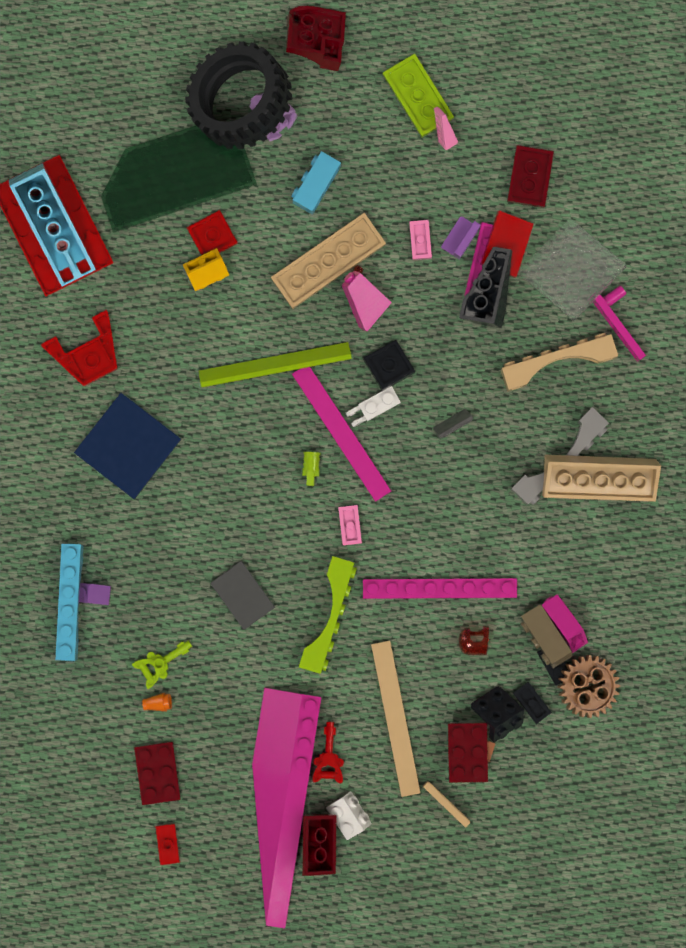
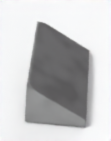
(453, 423)

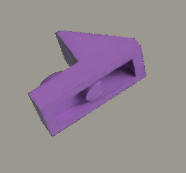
(94, 594)

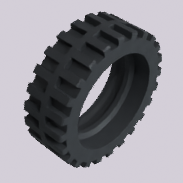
(220, 68)

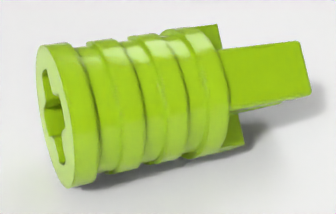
(311, 466)

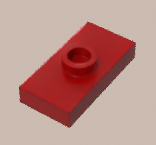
(167, 844)

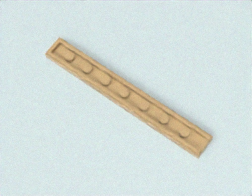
(395, 718)

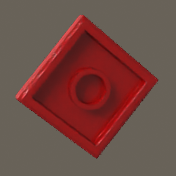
(212, 233)

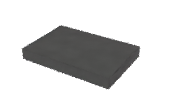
(242, 595)

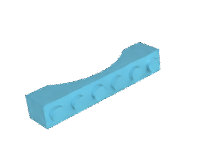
(68, 602)

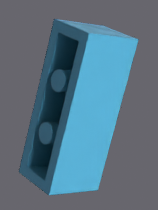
(316, 182)

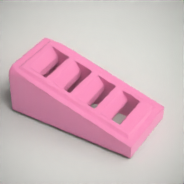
(444, 130)

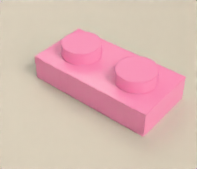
(420, 240)
(350, 525)

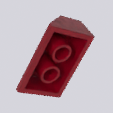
(319, 844)

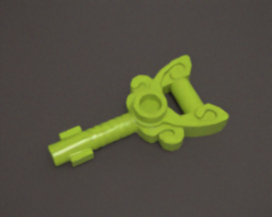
(159, 663)

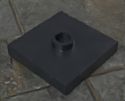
(389, 365)

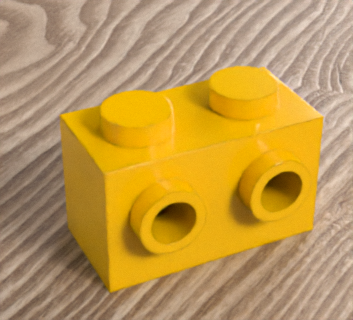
(206, 269)

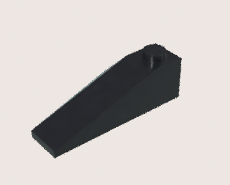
(488, 295)

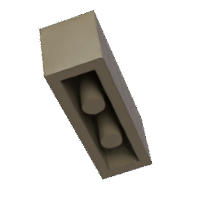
(545, 636)

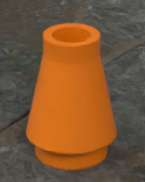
(159, 702)

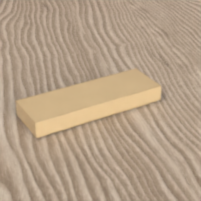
(447, 804)

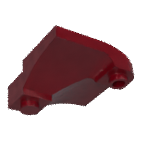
(316, 35)

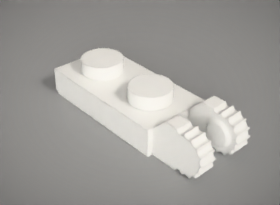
(375, 405)

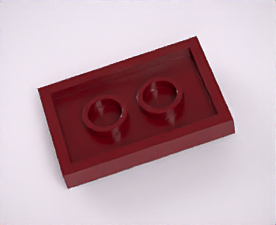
(530, 176)
(467, 752)
(157, 773)

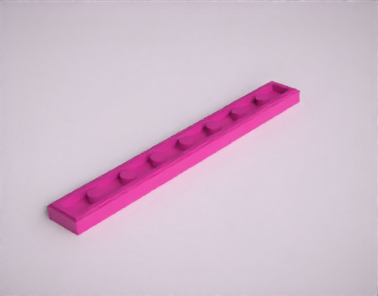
(341, 433)

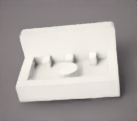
(350, 815)

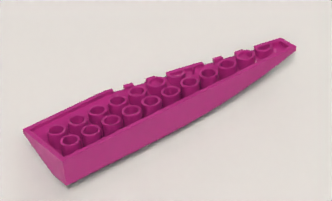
(280, 787)

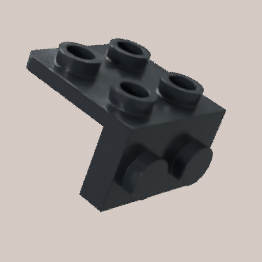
(499, 712)

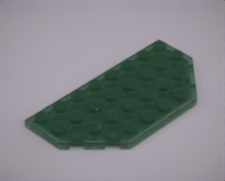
(173, 176)

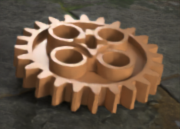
(592, 703)

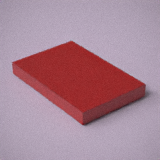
(509, 233)

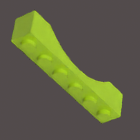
(315, 654)

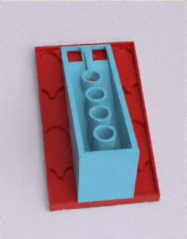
(57, 241)

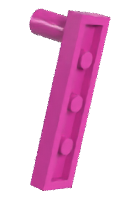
(603, 305)

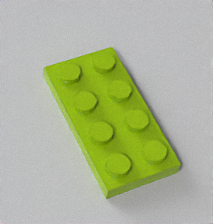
(416, 94)

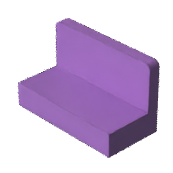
(460, 237)

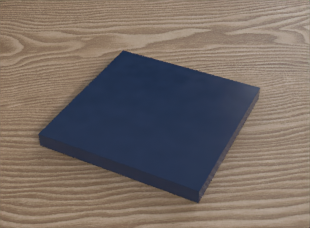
(127, 446)

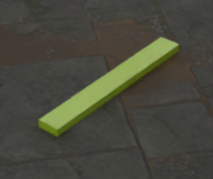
(274, 364)

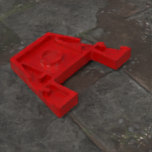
(91, 359)

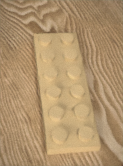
(328, 260)

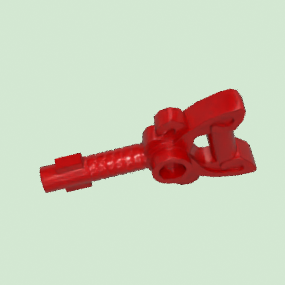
(328, 758)

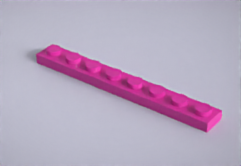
(439, 588)

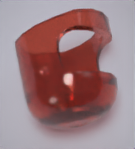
(470, 647)

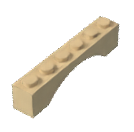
(596, 350)

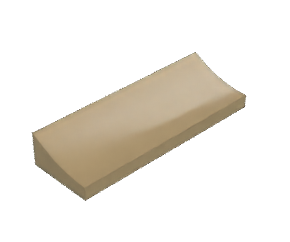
(600, 478)

